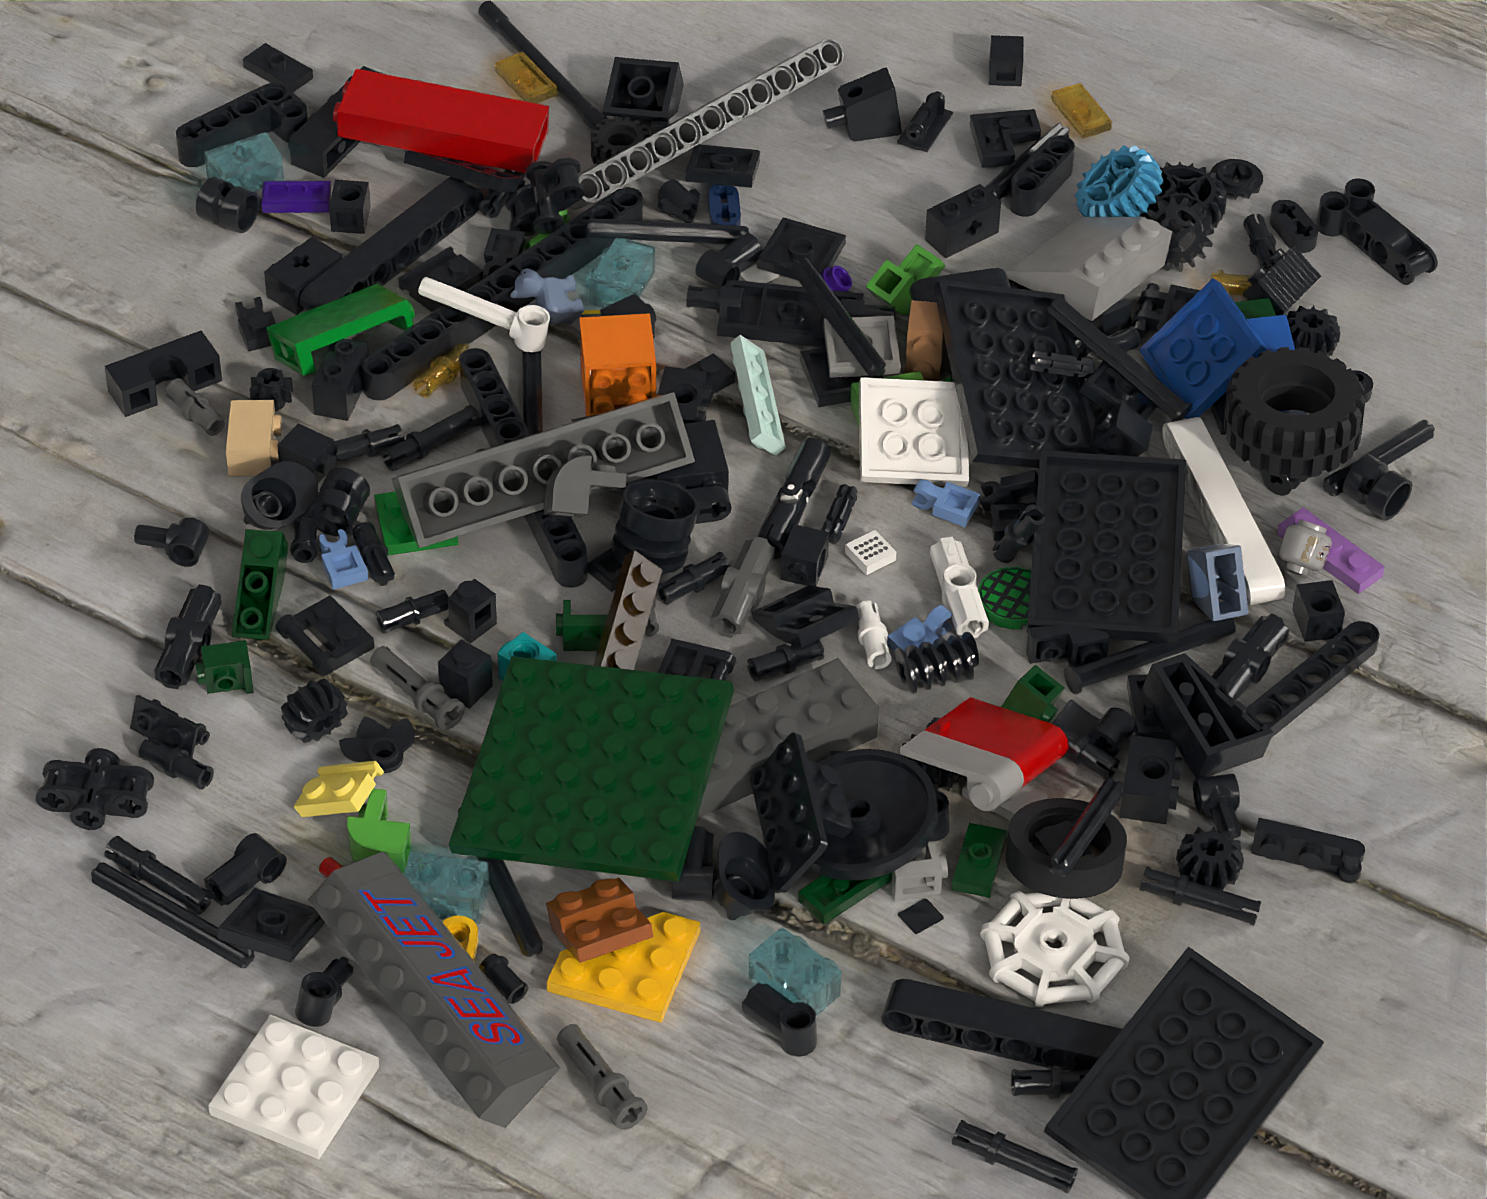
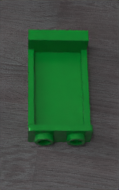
(300, 335)

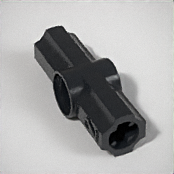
(187, 635)
(1250, 657)

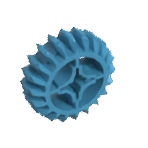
(1120, 184)

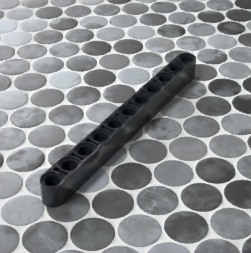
(436, 335)

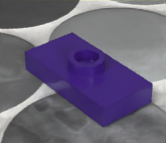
(296, 196)

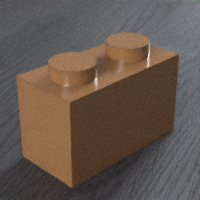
(924, 340)

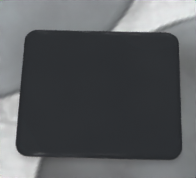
(920, 916)

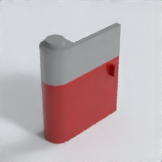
(990, 747)

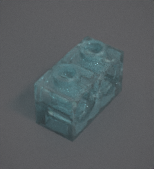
(450, 884)
(795, 970)

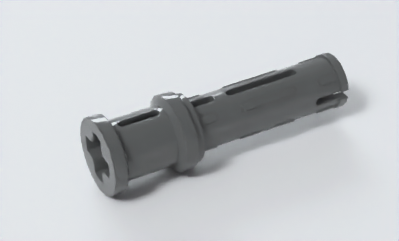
(426, 695)
(610, 1087)

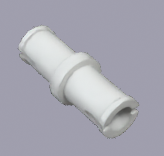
(873, 635)

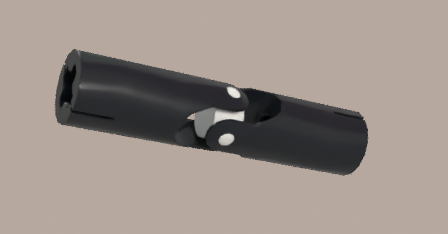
(794, 495)

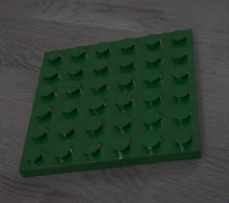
(593, 768)

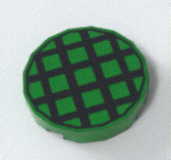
(1006, 596)

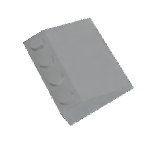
(1095, 261)

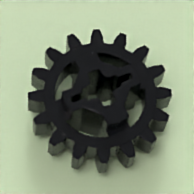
(1192, 236)

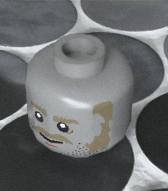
(1305, 547)

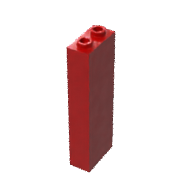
(441, 120)

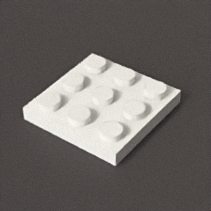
(911, 432)
(294, 1086)

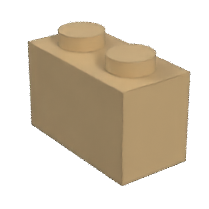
(251, 437)

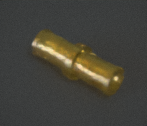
(442, 371)

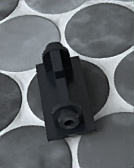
(926, 123)
(165, 725)

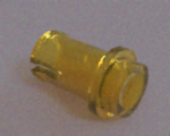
(1232, 283)

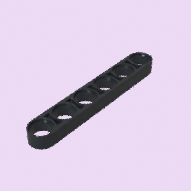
(1318, 664)

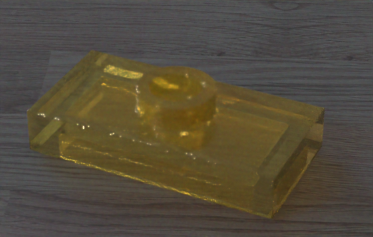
(525, 78)
(1081, 110)

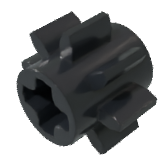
(271, 386)

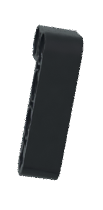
(256, 112)

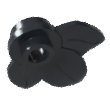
(379, 743)

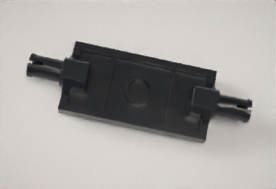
(774, 311)

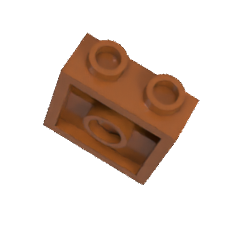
(598, 919)

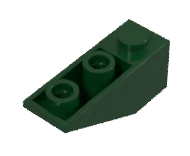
(259, 584)

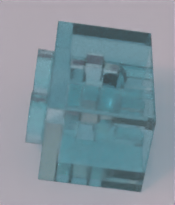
(246, 162)
(621, 272)

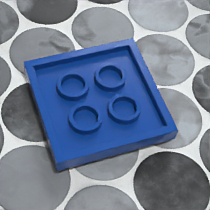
(1202, 347)

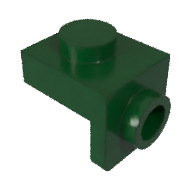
(579, 631)

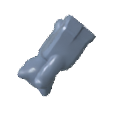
(550, 294)

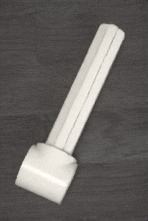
(526, 326)

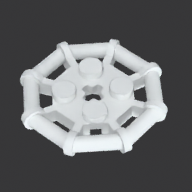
(1049, 963)

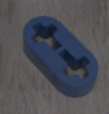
(724, 210)

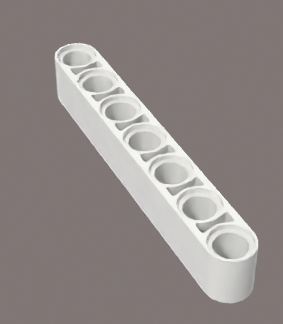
(1223, 507)

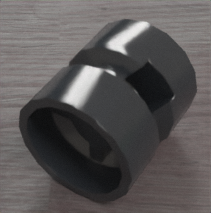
(227, 204)
(1374, 484)
(339, 501)

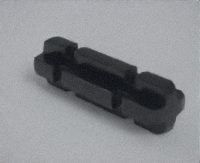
(1060, 364)
(840, 512)

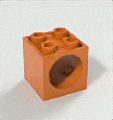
(616, 361)

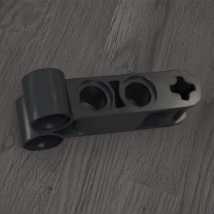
(1374, 231)

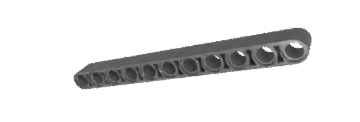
(716, 117)

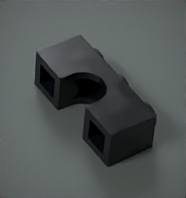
(135, 378)

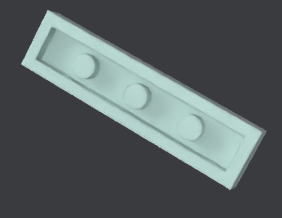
(757, 396)

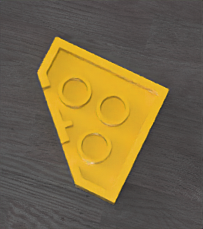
(633, 978)

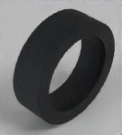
(1088, 876)

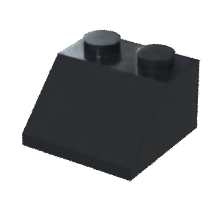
(644, 89)

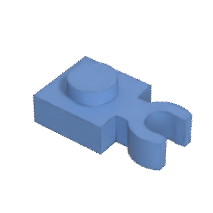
(342, 563)

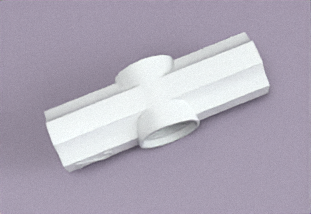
(958, 587)

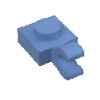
(949, 503)
(916, 632)

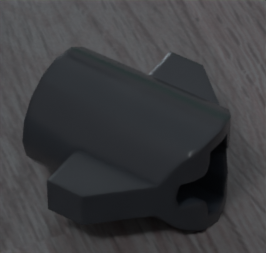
(678, 200)

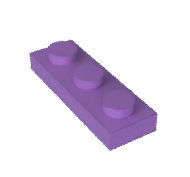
(1344, 559)

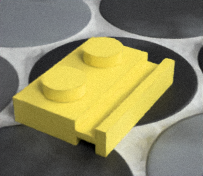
(338, 789)

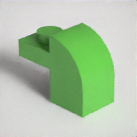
(893, 283)
(372, 832)

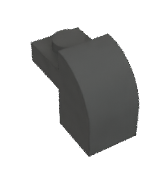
(571, 482)

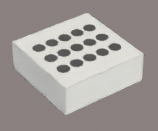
(870, 552)

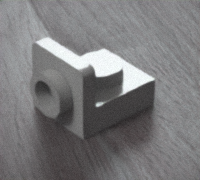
(920, 877)

